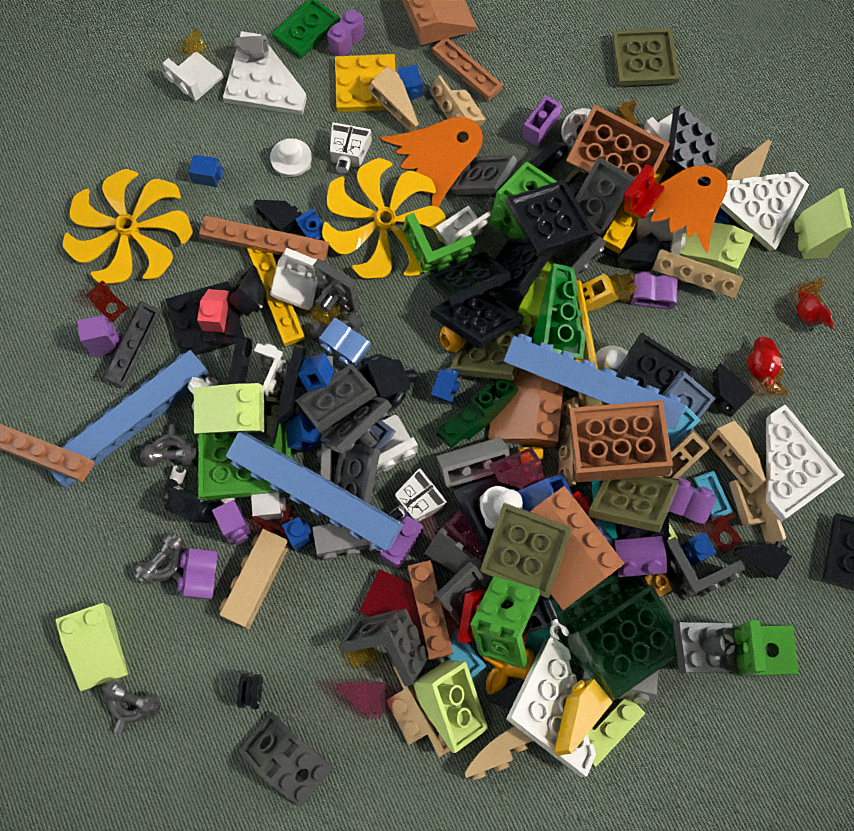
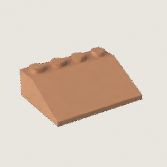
(439, 19)
(616, 142)
(532, 414)
(620, 441)
(587, 555)

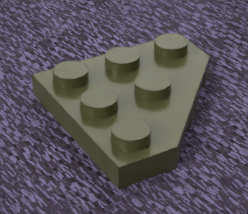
(489, 360)

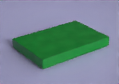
(305, 27)

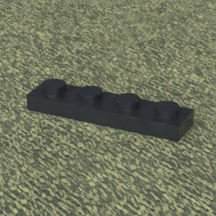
(131, 344)

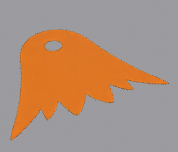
(439, 152)
(691, 203)

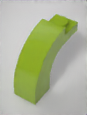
(533, 299)

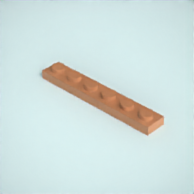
(261, 238)
(44, 454)

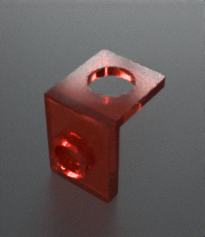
(101, 297)
(721, 525)
(272, 527)

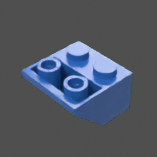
(538, 492)

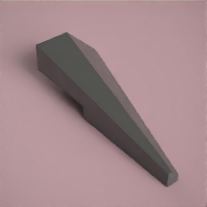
(451, 555)

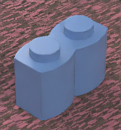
(344, 342)

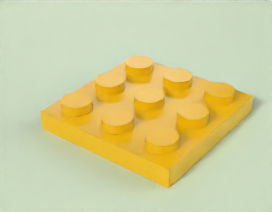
(354, 78)

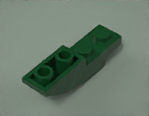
(478, 414)

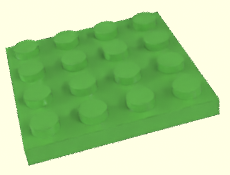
(220, 478)

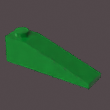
(559, 314)

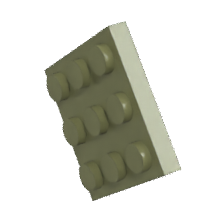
(645, 57)
(635, 501)
(526, 548)

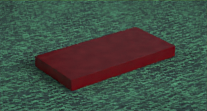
(392, 594)

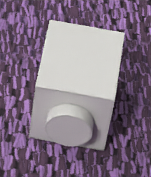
(268, 505)

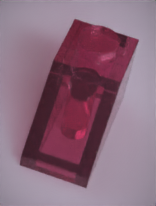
(519, 469)
(461, 531)
(366, 697)

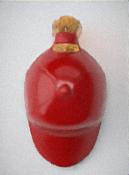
(810, 305)
(766, 365)

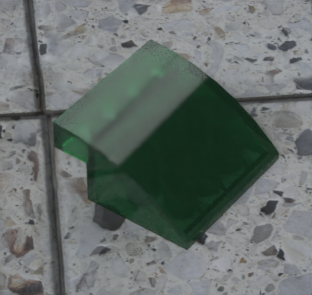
(619, 633)

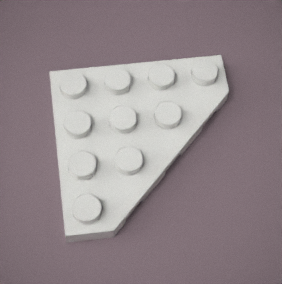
(263, 83)
(765, 205)
(794, 465)
(542, 702)

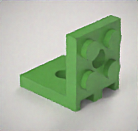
(500, 216)
(440, 258)
(499, 629)
(751, 653)

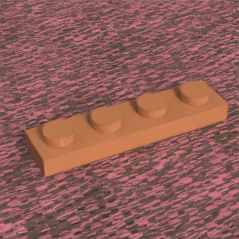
(467, 68)
(430, 610)

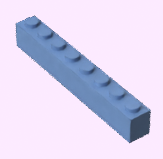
(586, 378)
(135, 411)
(314, 490)

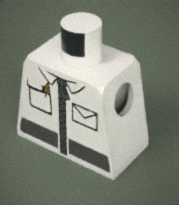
(348, 146)
(418, 499)

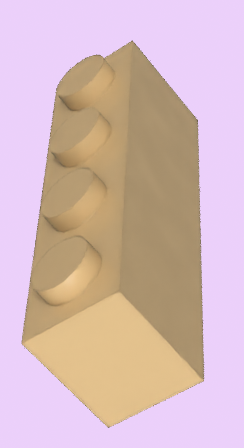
(255, 579)

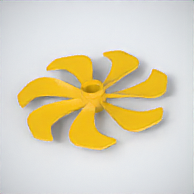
(369, 181)
(121, 266)

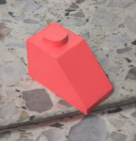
(213, 310)

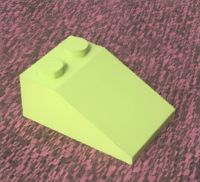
(823, 226)
(725, 247)
(229, 408)
(92, 646)
(451, 703)

